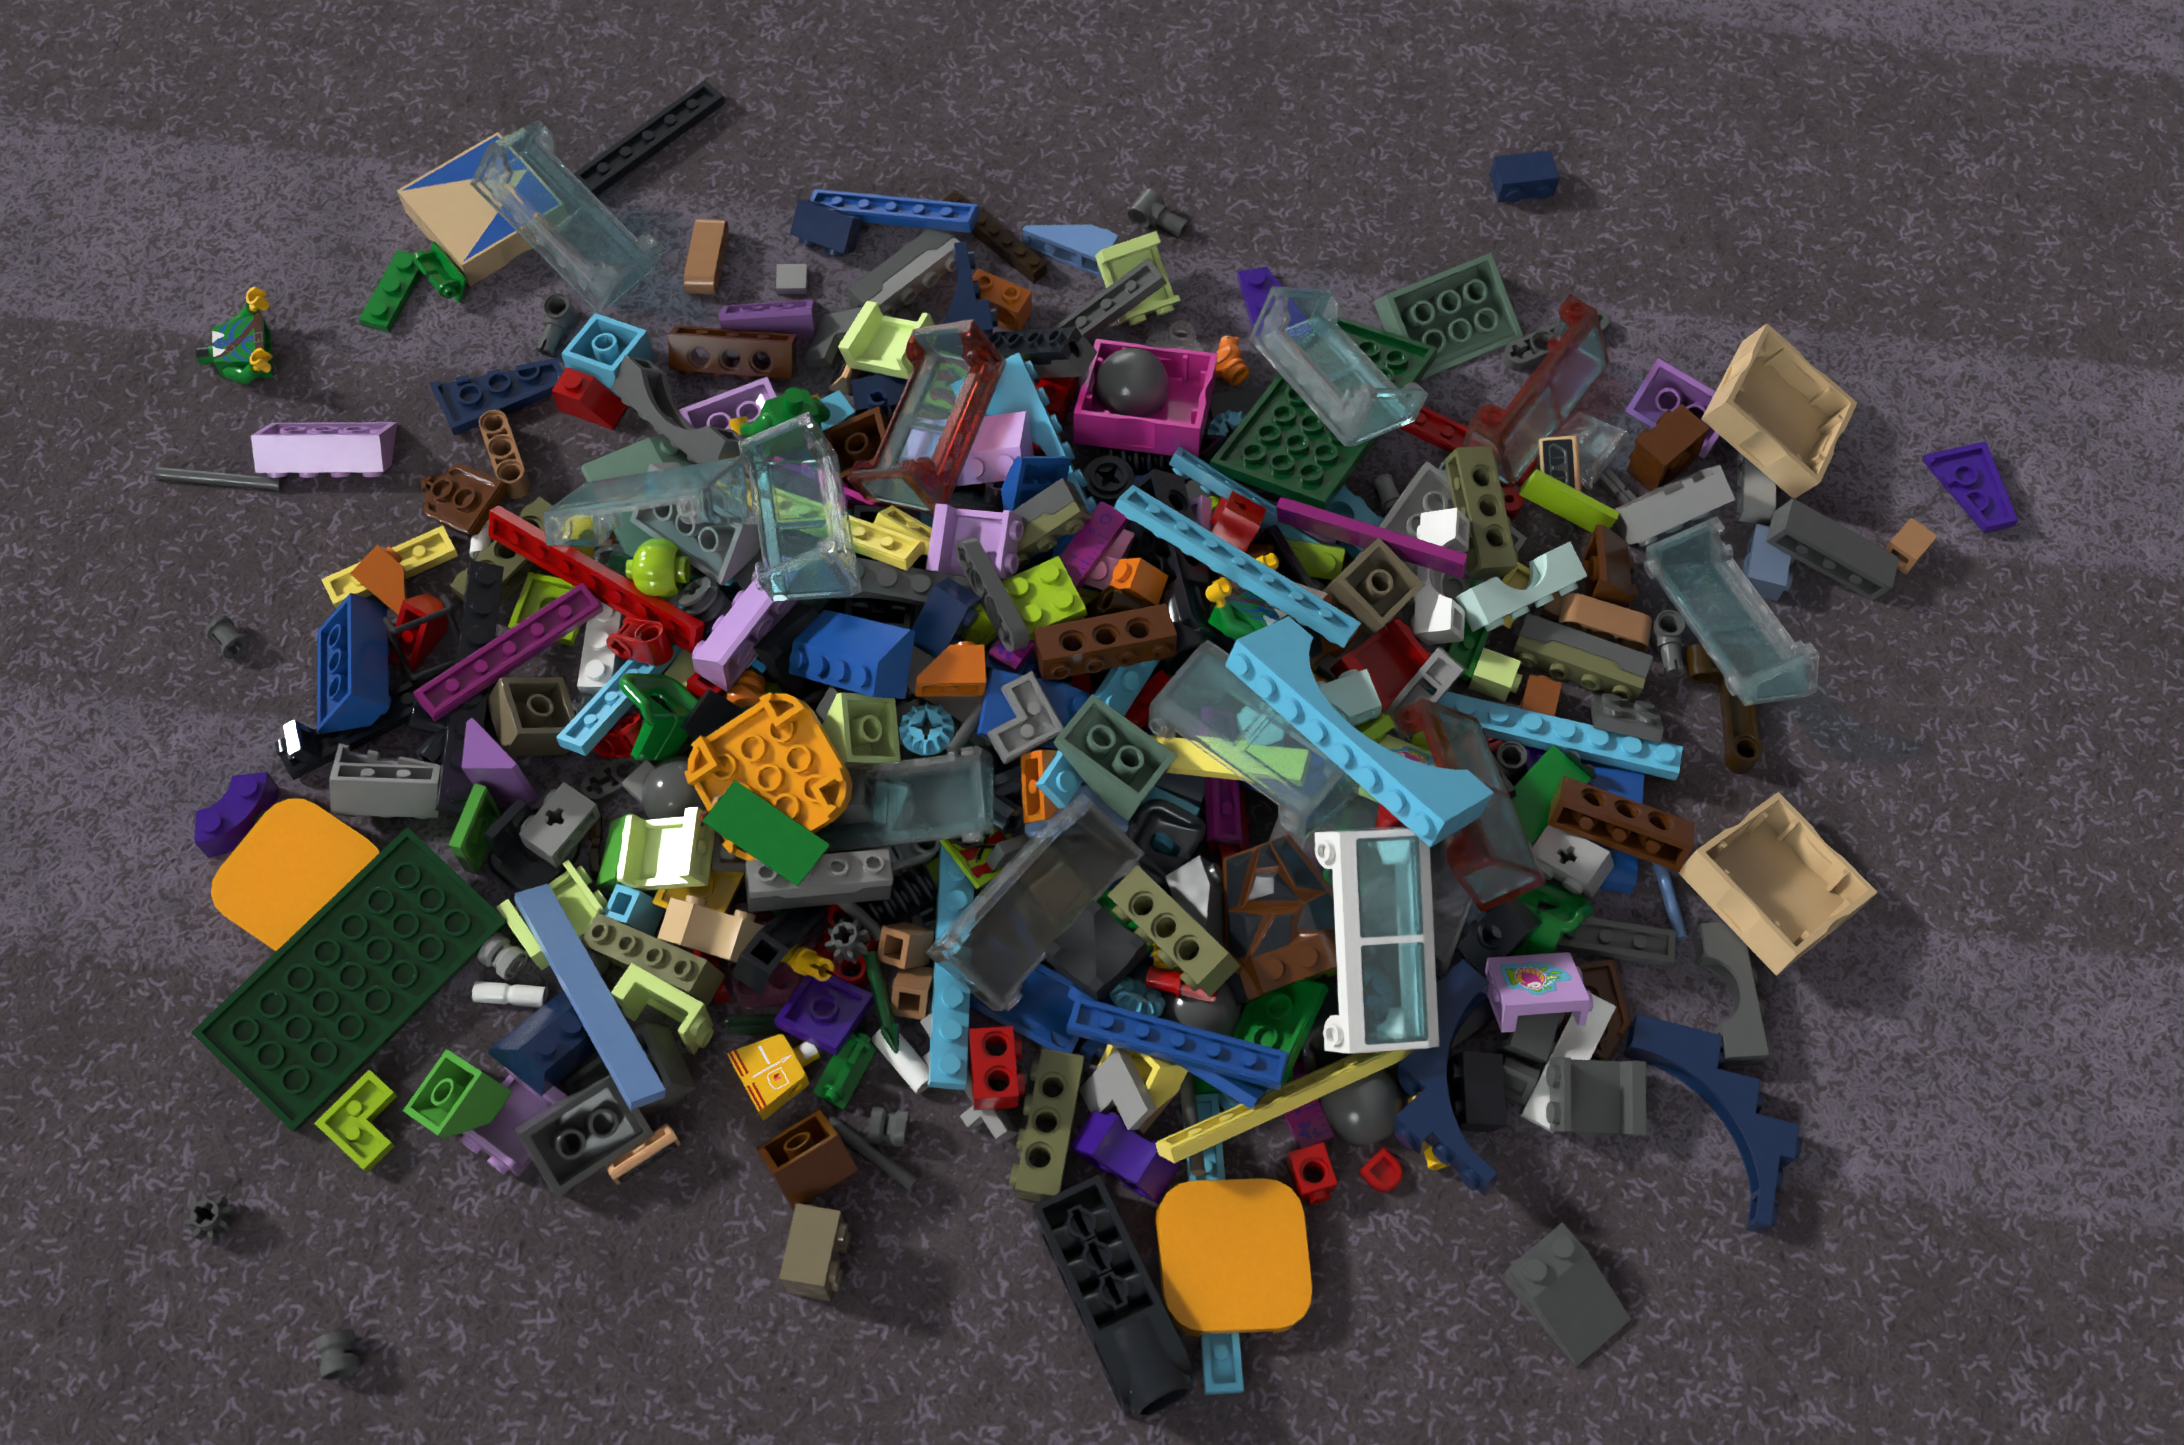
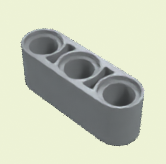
(1756, 494)

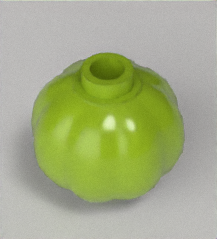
(659, 568)

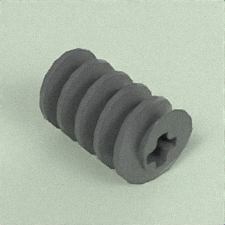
(704, 602)

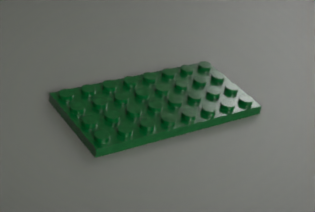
(1291, 449)
(349, 979)

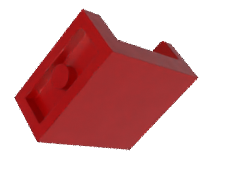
(1390, 658)

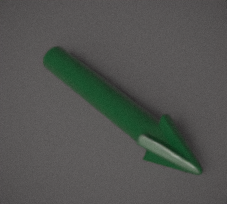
(889, 1027)

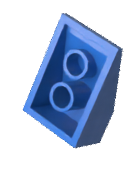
(996, 710)

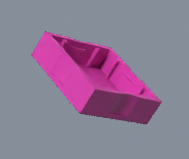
(1176, 424)

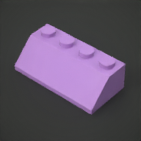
(324, 448)
(996, 448)
(733, 636)

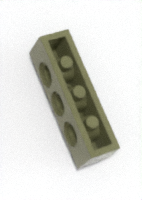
(1480, 464)
(515, 568)
(669, 963)
(1210, 966)
(1052, 1069)

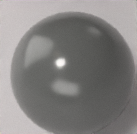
(1132, 383)
(667, 790)
(1214, 1016)
(1364, 1109)

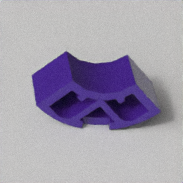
(227, 821)
(1120, 1151)

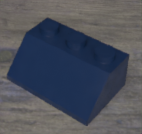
(545, 1045)

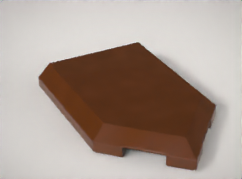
(462, 498)
(1603, 982)

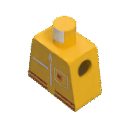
(773, 1071)

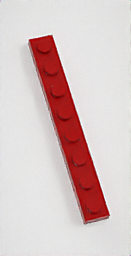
(602, 582)

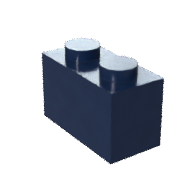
(1524, 176)
(825, 226)
(945, 617)

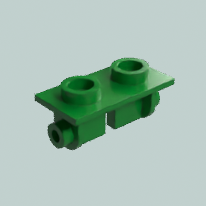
(441, 272)
(845, 1071)

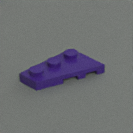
(1975, 484)

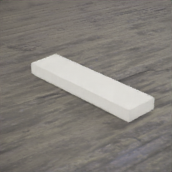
(1574, 1043)

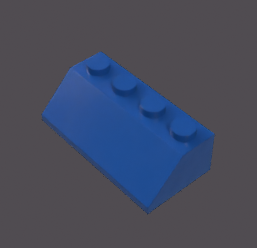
(854, 654)
(352, 666)

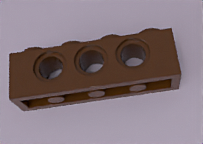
(778, 346)
(1104, 642)
(1621, 824)

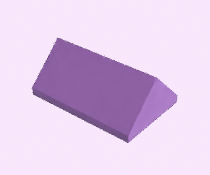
(773, 317)
(1666, 390)
(492, 767)

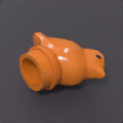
(1230, 362)
(747, 689)

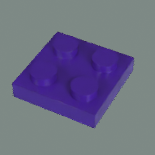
(824, 1012)

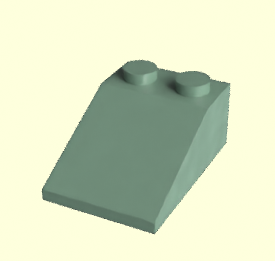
(1113, 756)

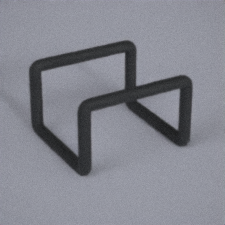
(392, 631)

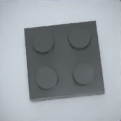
(1626, 718)

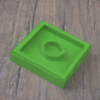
(469, 836)

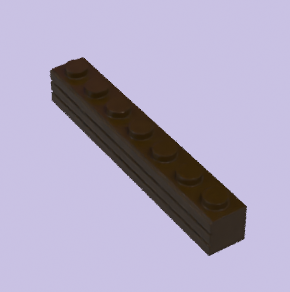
(1004, 243)

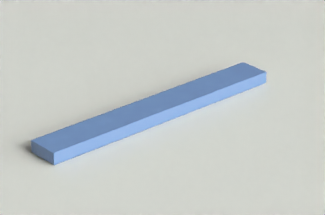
(590, 997)

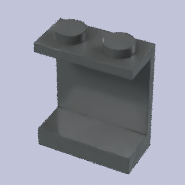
(1597, 1096)

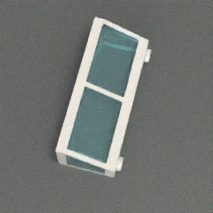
(1381, 940)

